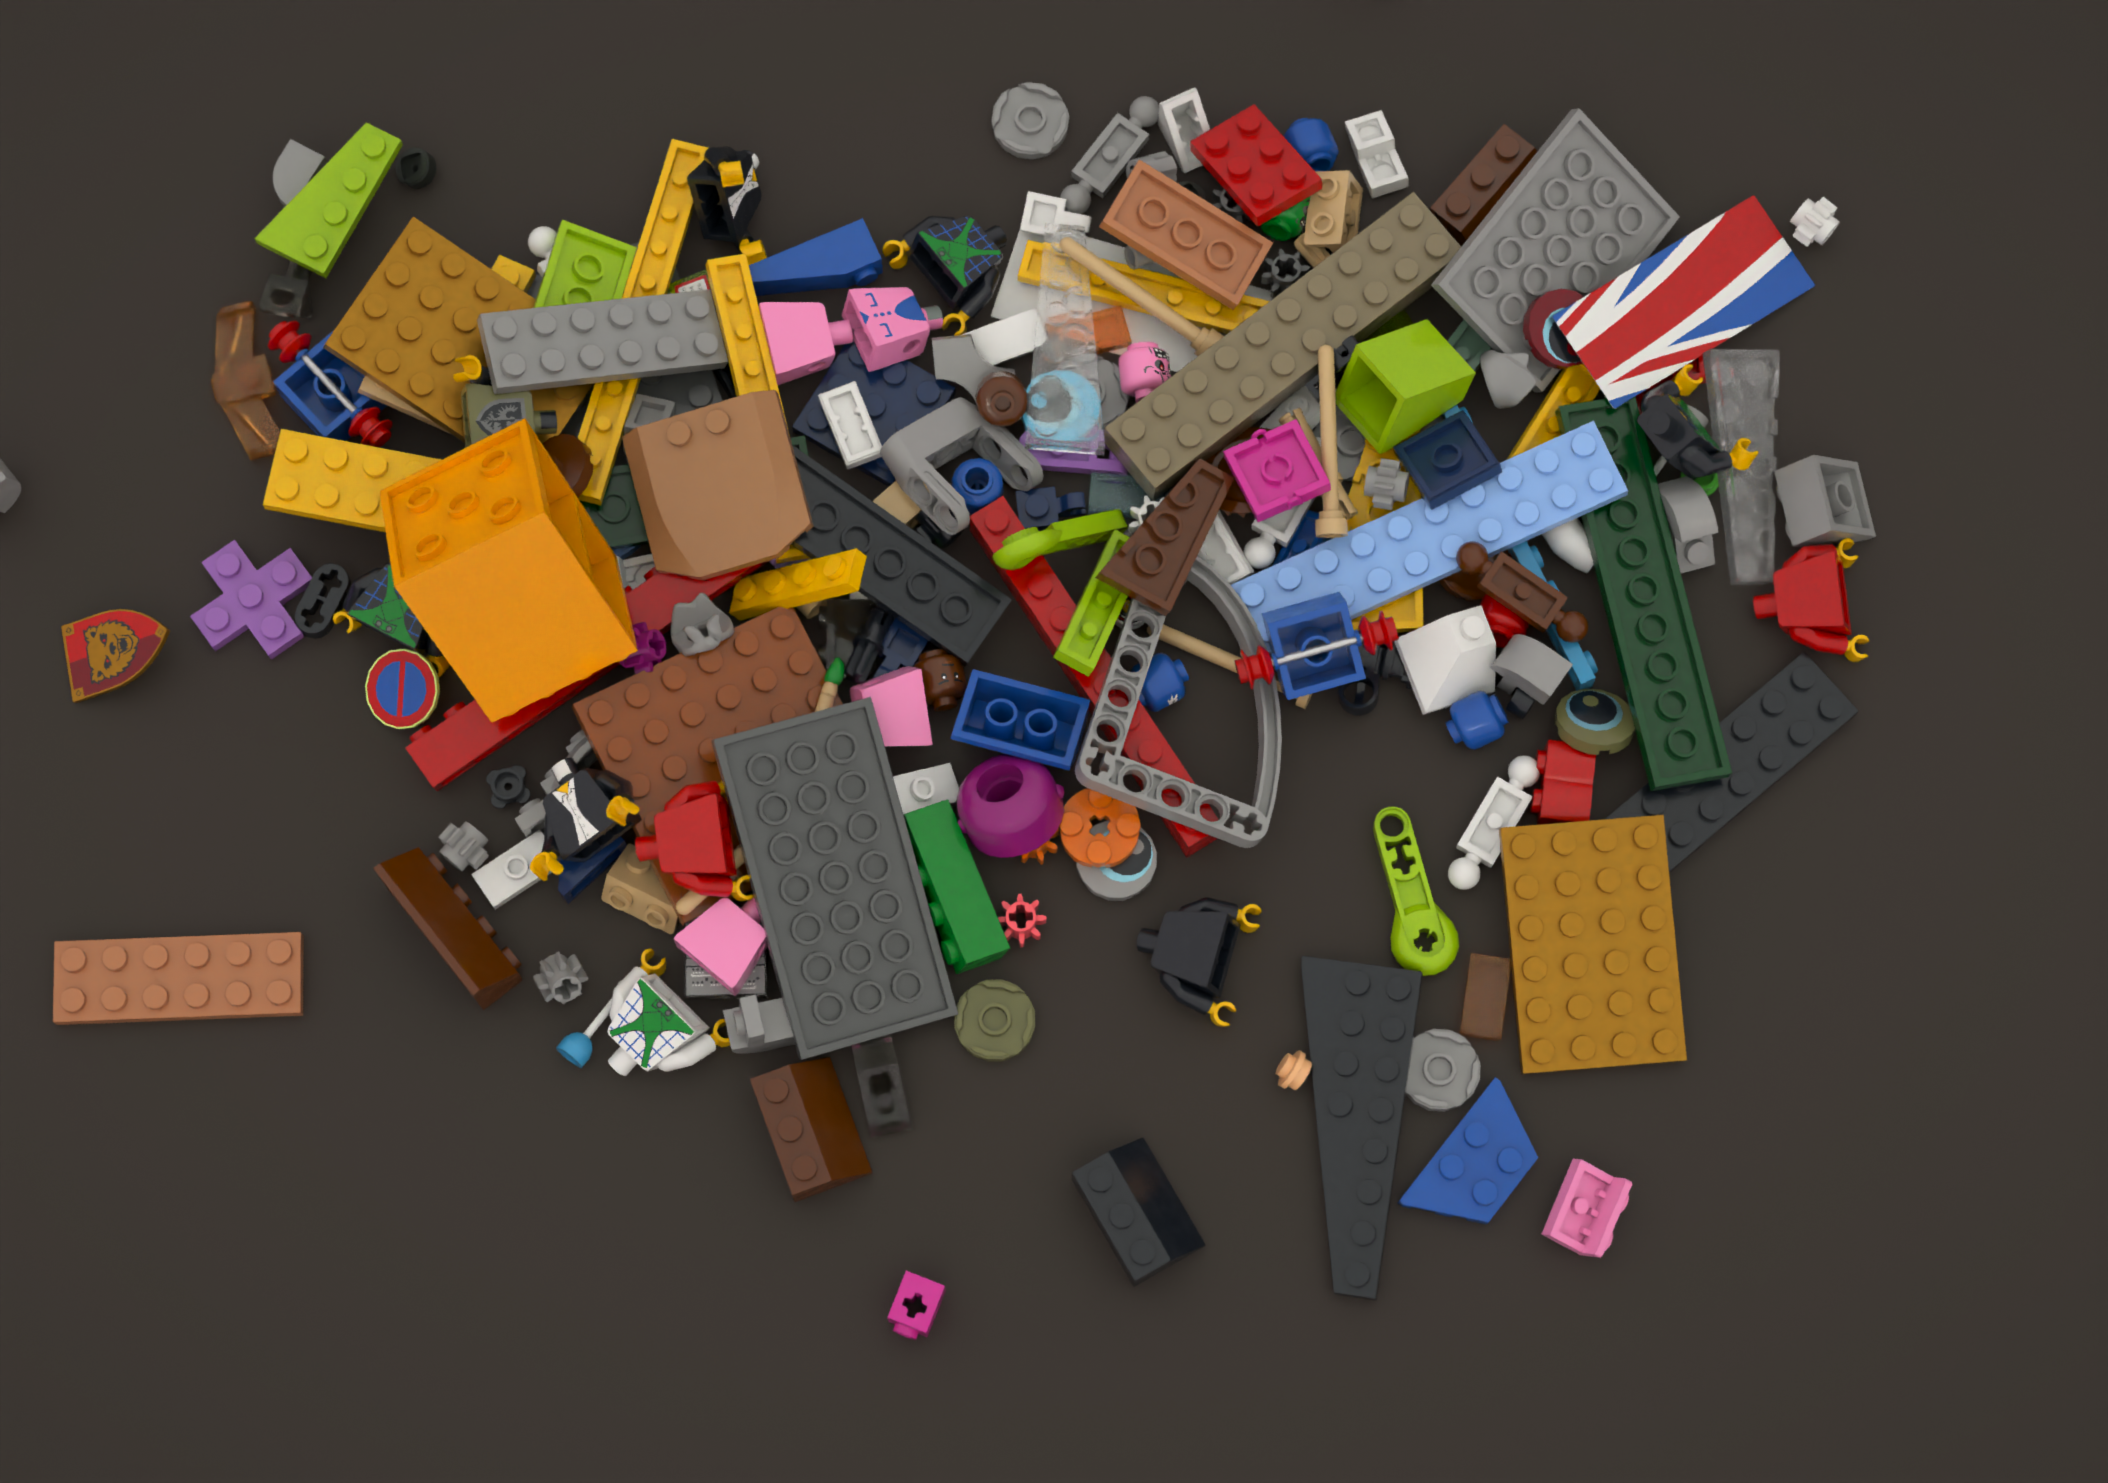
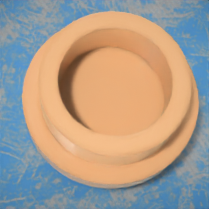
(1293, 1070)

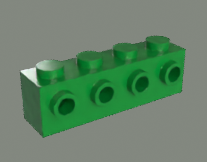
(954, 889)

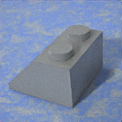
(1824, 501)

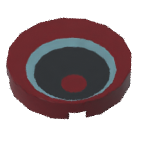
(1543, 333)

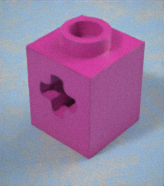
(915, 1287)

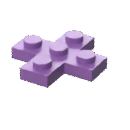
(252, 599)

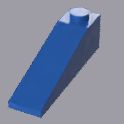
(823, 263)

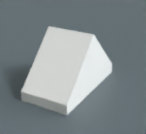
(1180, 122)

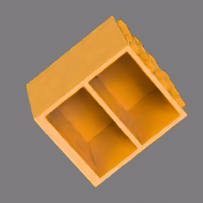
(507, 571)

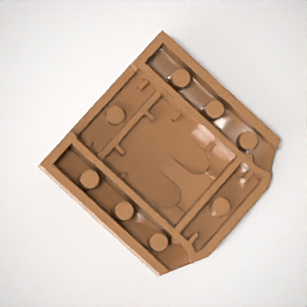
(718, 486)

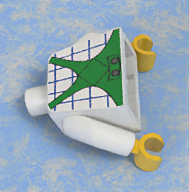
(656, 1024)

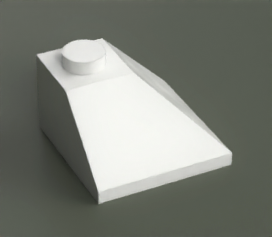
(1449, 659)

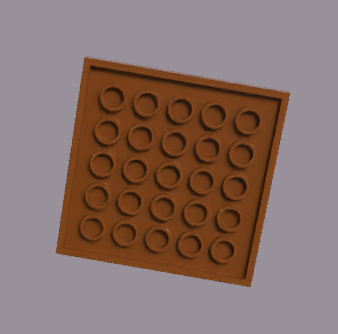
(663, 721)

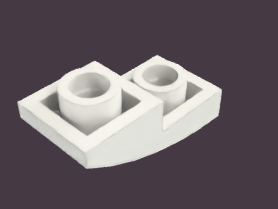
(1006, 337)

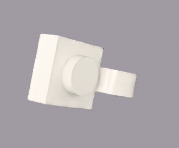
(1049, 209)

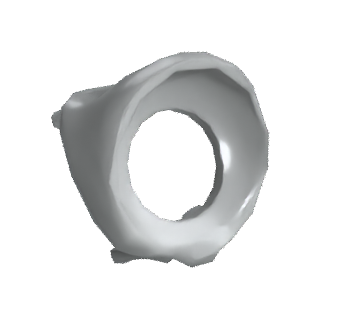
(1507, 377)
(699, 626)

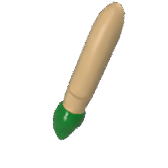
(832, 679)

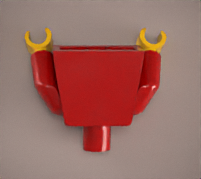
(1814, 600)
(695, 842)

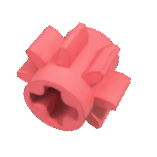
(1030, 915)

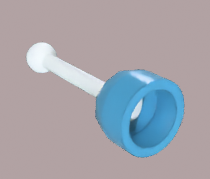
(578, 1046)

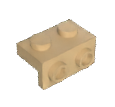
(637, 891)

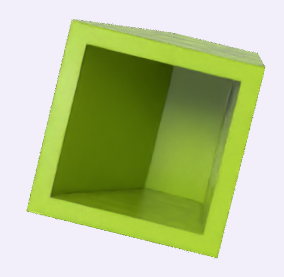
(1401, 383)

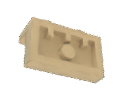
(1333, 211)

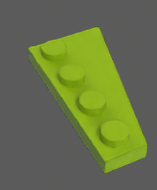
(327, 210)

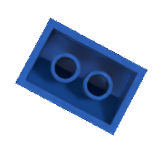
(1021, 720)

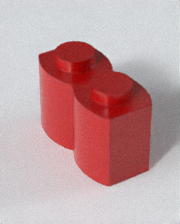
(1565, 784)

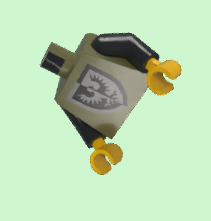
(490, 412)

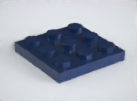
(891, 395)

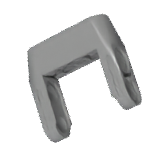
(942, 436)

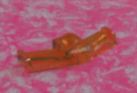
(244, 380)

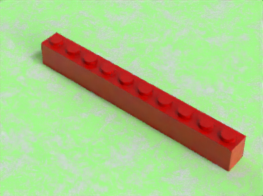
(1049, 611)
(471, 737)

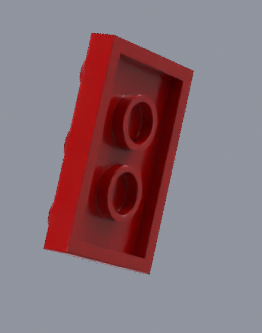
(1256, 165)

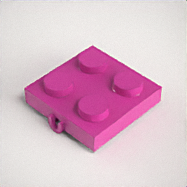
(1277, 470)

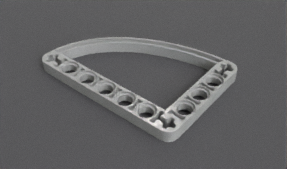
(1115, 767)

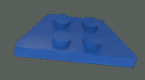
(1476, 1163)

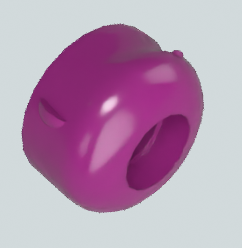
(1009, 806)

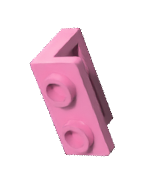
(1587, 1209)

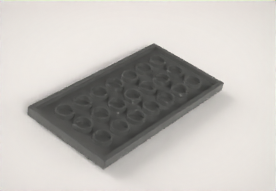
(834, 877)

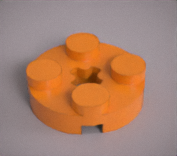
(1099, 849)

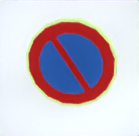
(402, 688)

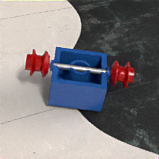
(325, 389)
(1314, 646)

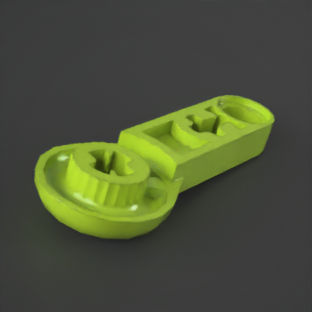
(1059, 536)
(1414, 903)

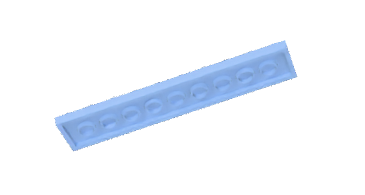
(1421, 544)

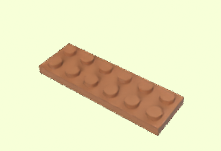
(178, 978)

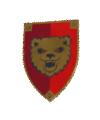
(110, 650)

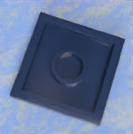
(1447, 459)

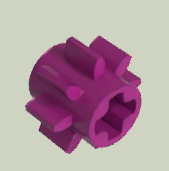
(650, 648)

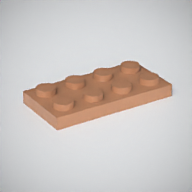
(1186, 234)

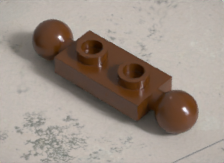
(1522, 592)

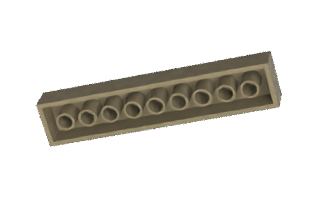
(1279, 346)

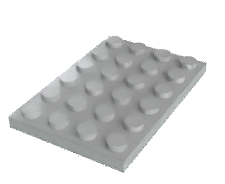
(1563, 223)

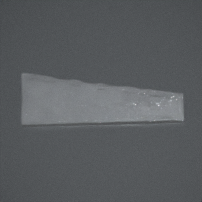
(1064, 376)
(1741, 405)

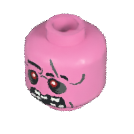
(1143, 369)

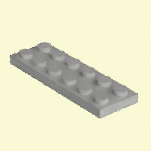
(601, 341)

